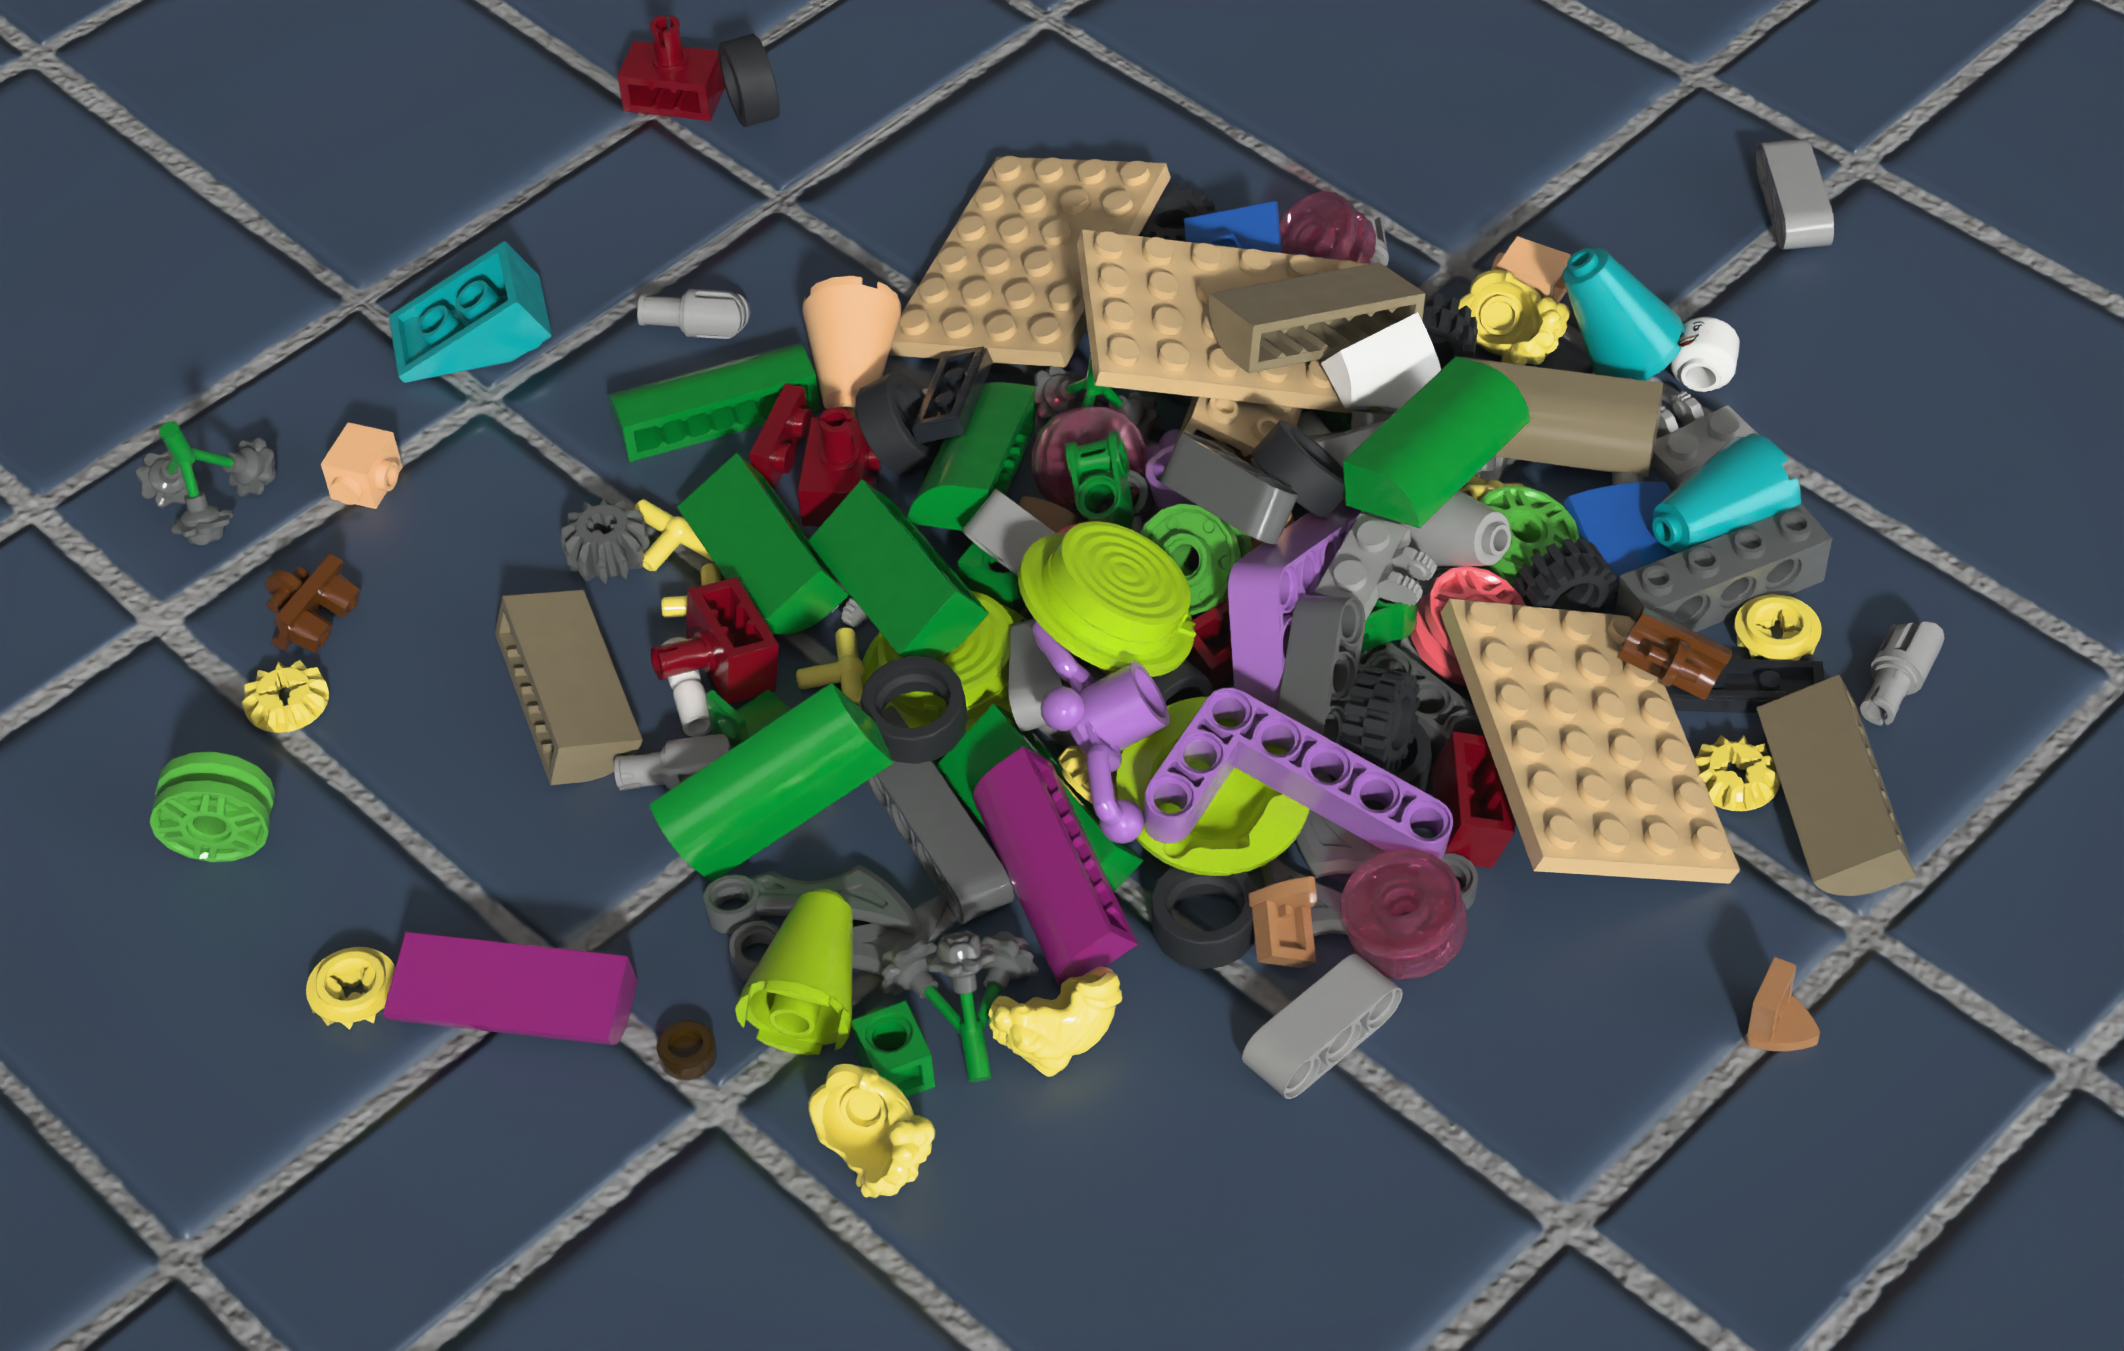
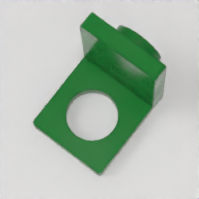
(745, 721)

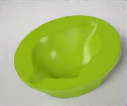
(1109, 597)
(978, 662)
(1240, 827)

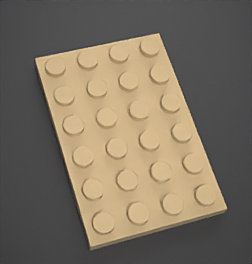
(1013, 259)
(1155, 327)
(1586, 746)

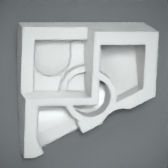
(1384, 367)

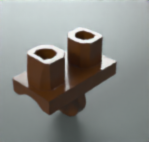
(301, 603)
(1674, 653)

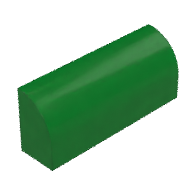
(709, 401)
(1434, 443)
(978, 461)
(763, 546)
(896, 575)
(996, 738)
(771, 783)

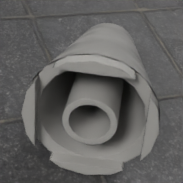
(1461, 533)

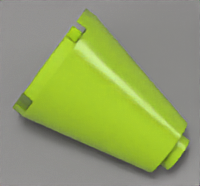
(804, 978)

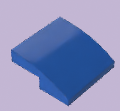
(1620, 523)

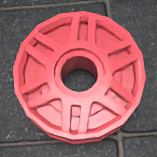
(1431, 634)

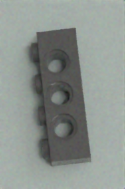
(1724, 573)

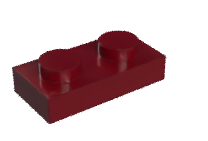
(785, 426)

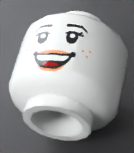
(1706, 354)

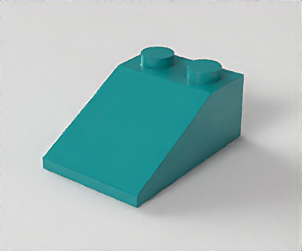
(472, 318)

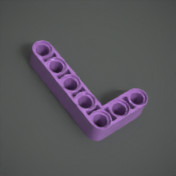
(1265, 592)
(1290, 775)

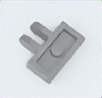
(1685, 449)
(1377, 565)

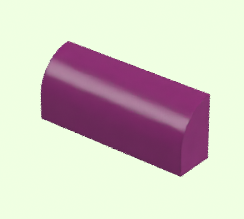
(1052, 866)
(512, 988)

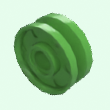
(1534, 524)
(1219, 547)
(212, 807)

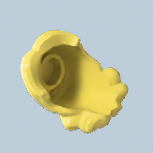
(1514, 318)
(1056, 1029)
(871, 1128)

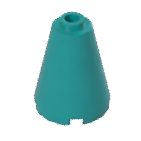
(1619, 318)
(1726, 493)

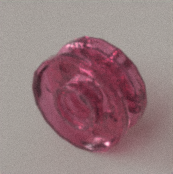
(1327, 228)
(1083, 426)
(1398, 884)

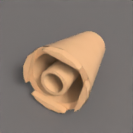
(849, 336)

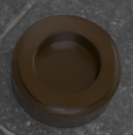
(686, 1050)

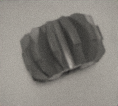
(605, 540)

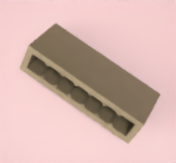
(1309, 315)
(1584, 419)
(566, 685)
(1835, 790)

